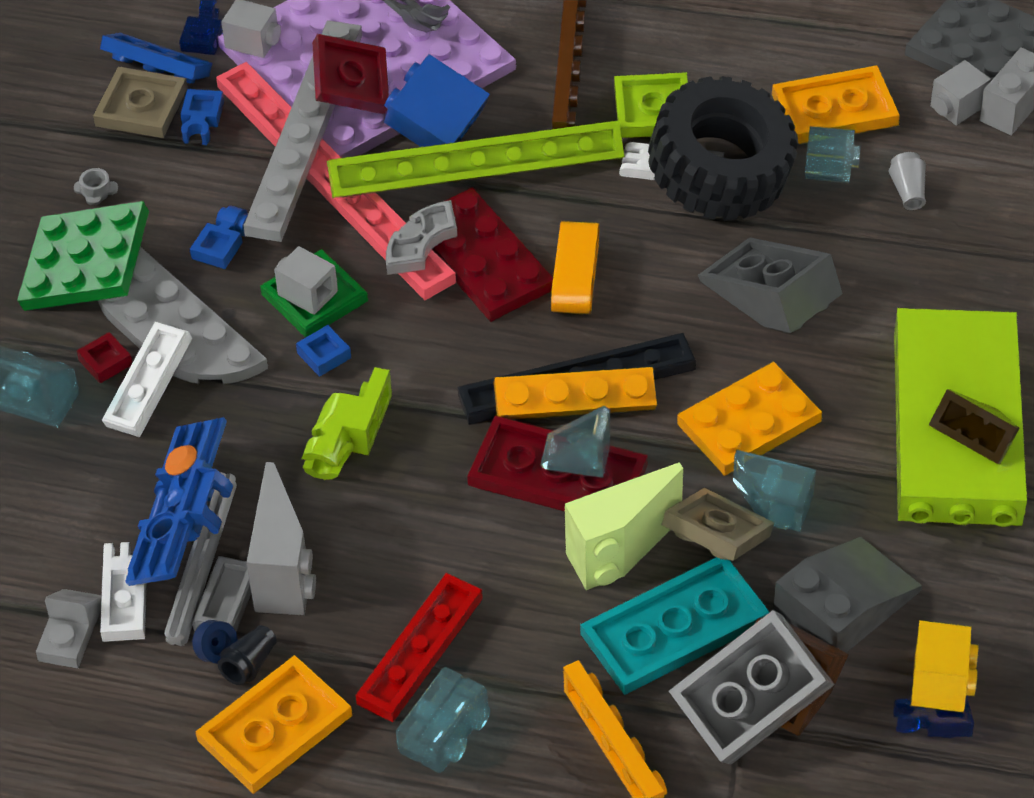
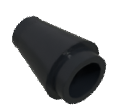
(246, 656)

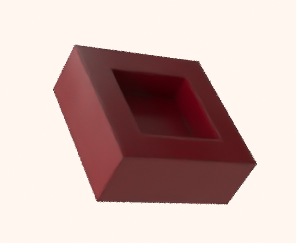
(104, 357)

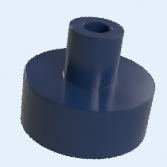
(211, 639)

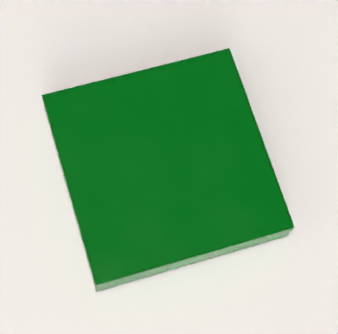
(348, 298)

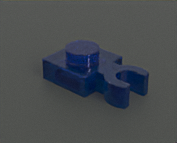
(936, 721)

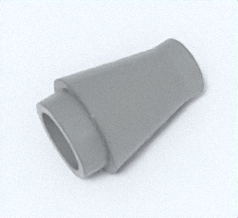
(909, 179)

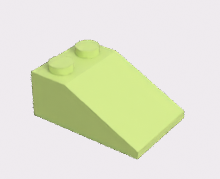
(619, 525)

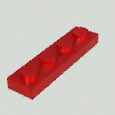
(419, 647)

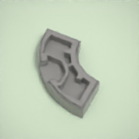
(415, 239)

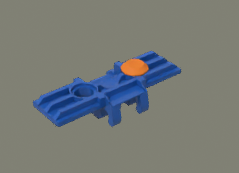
(180, 502)

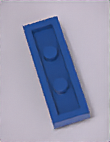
(155, 57)

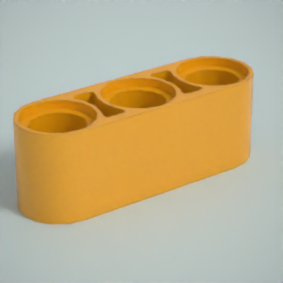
(575, 267)

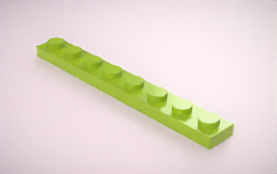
(475, 159)

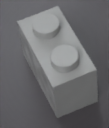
(1010, 94)

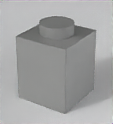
(250, 28)
(959, 92)
(306, 280)

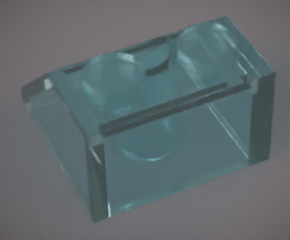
(36, 387)

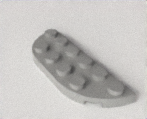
(159, 297)

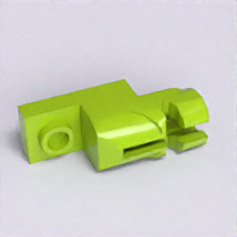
(347, 426)

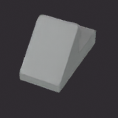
(69, 627)

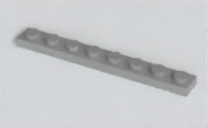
(294, 152)

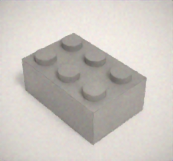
(751, 687)

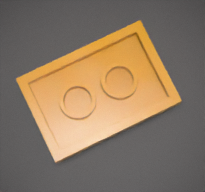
(838, 101)
(749, 417)
(274, 724)

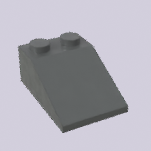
(775, 282)
(843, 593)

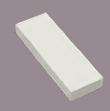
(147, 379)

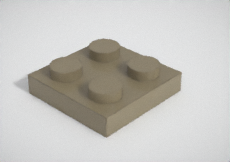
(140, 102)
(717, 524)

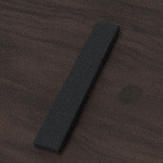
(666, 355)

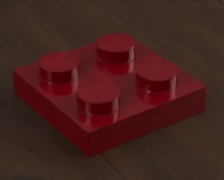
(350, 74)

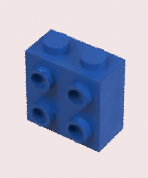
(434, 104)

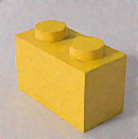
(944, 666)

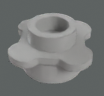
(95, 186)

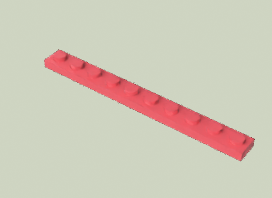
(365, 212)

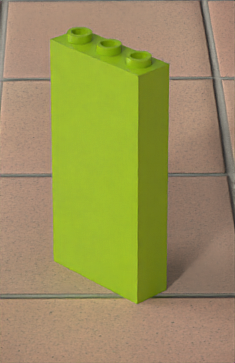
(936, 474)

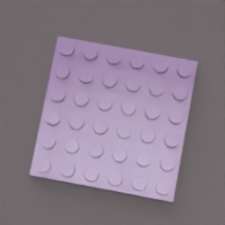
(354, 131)

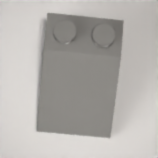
(277, 553)

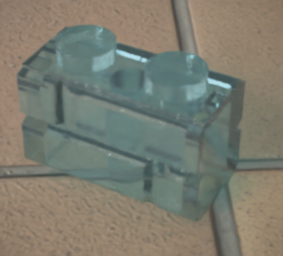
(443, 720)

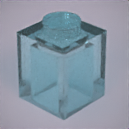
(831, 154)

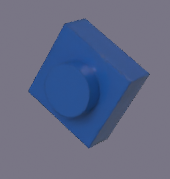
(323, 350)

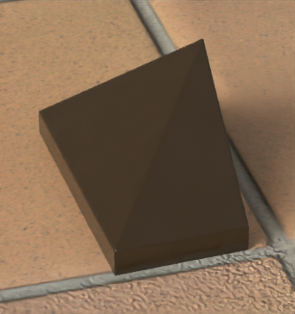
(974, 425)

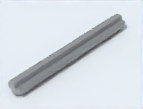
(197, 572)

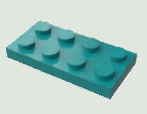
(673, 624)

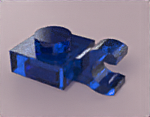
(202, 32)

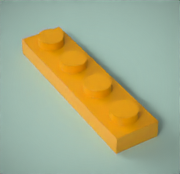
(575, 393)
(607, 729)

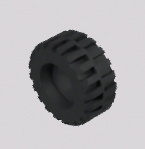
(712, 182)

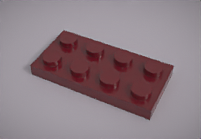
(490, 259)
(511, 467)

